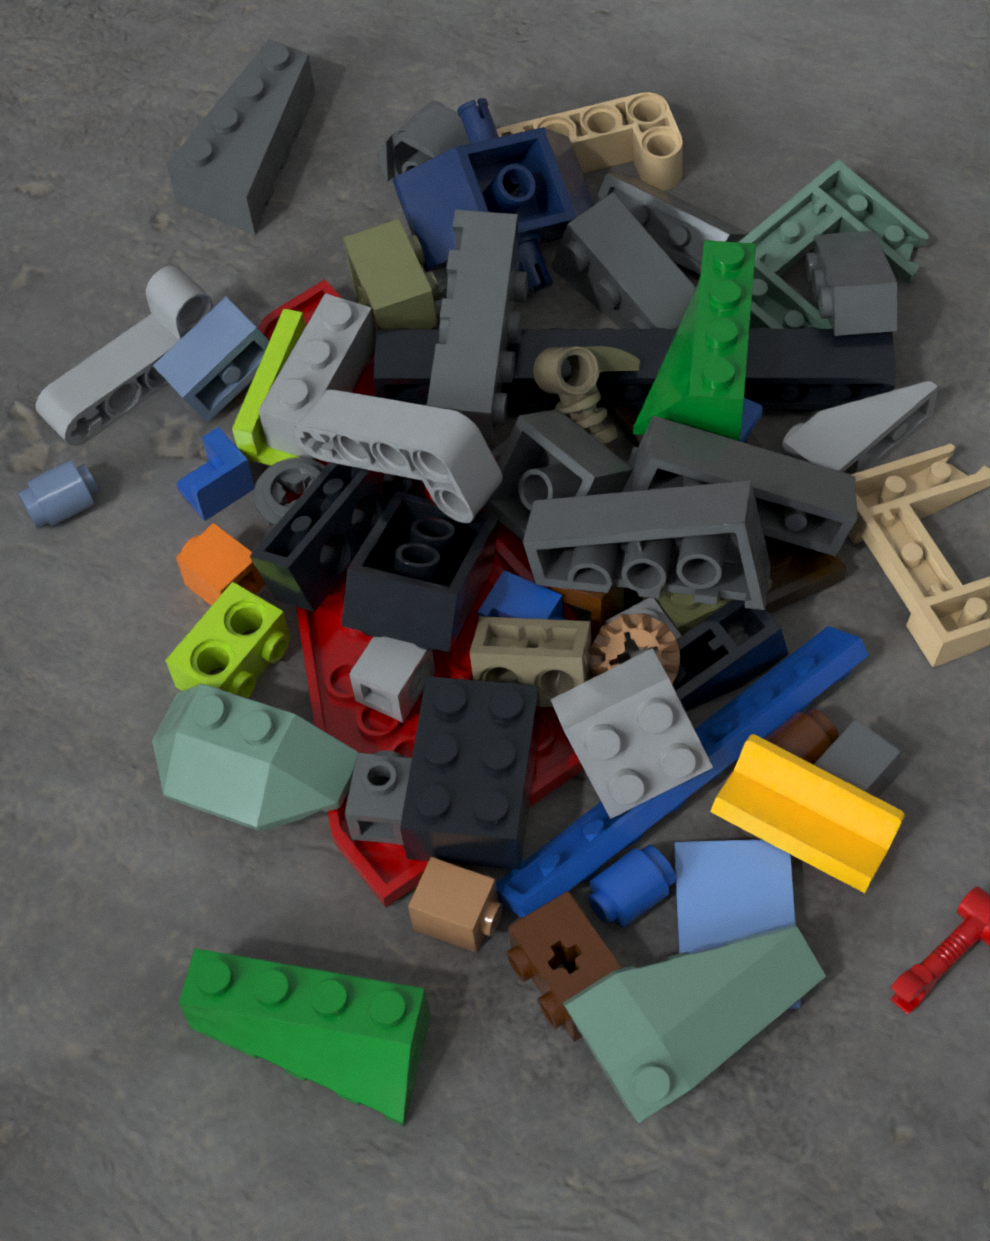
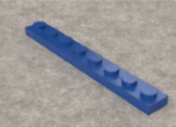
(758, 710)

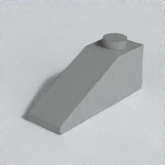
(862, 431)

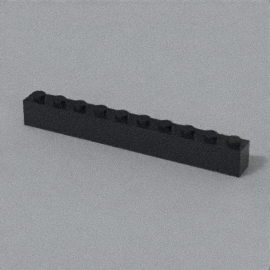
(783, 366)

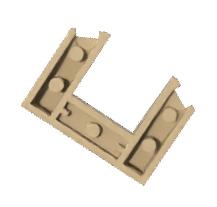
(891, 498)

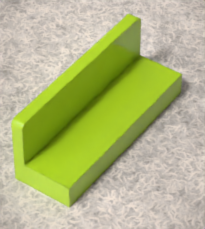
(248, 426)

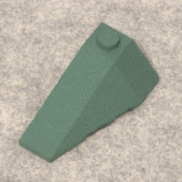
(682, 1018)

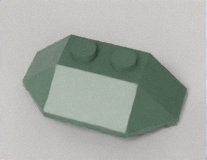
(248, 760)

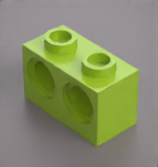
(219, 643)

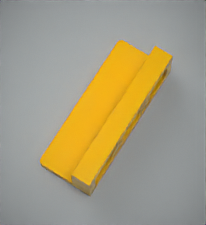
(808, 813)

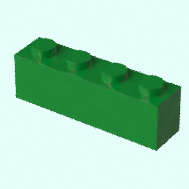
(707, 360)
(314, 1023)

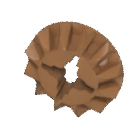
(645, 632)

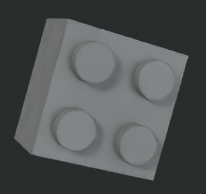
(631, 733)

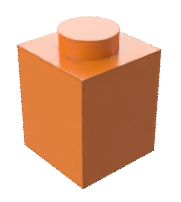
(215, 561)

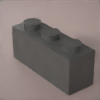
(853, 283)

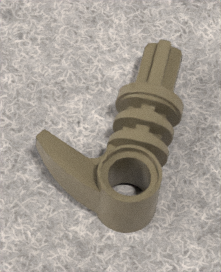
(580, 392)

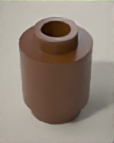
(805, 735)

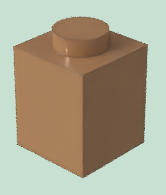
(455, 905)

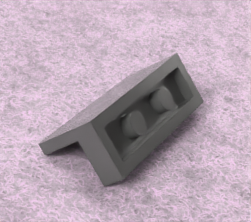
(669, 220)

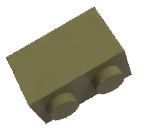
(390, 277)

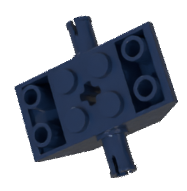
(509, 174)

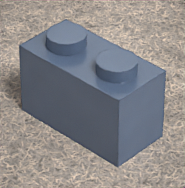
(214, 359)

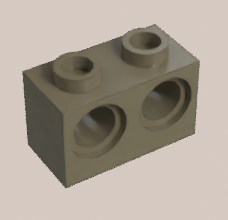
(533, 653)

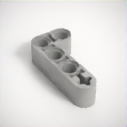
(123, 370)
(406, 442)

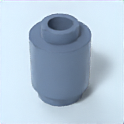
(58, 494)

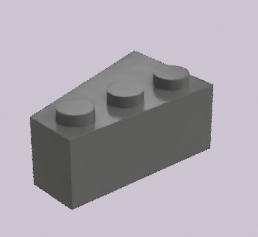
(622, 268)

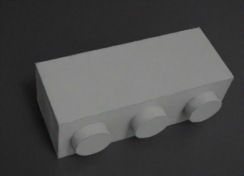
(325, 358)

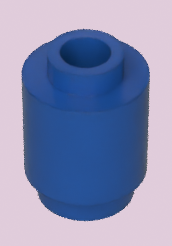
(631, 886)

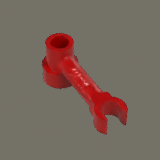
(921, 978)

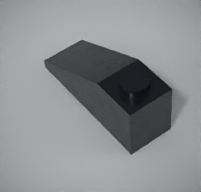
(726, 653)

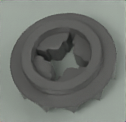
(290, 475)

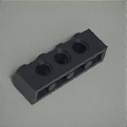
(324, 532)

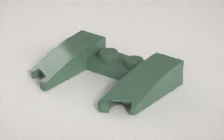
(828, 205)

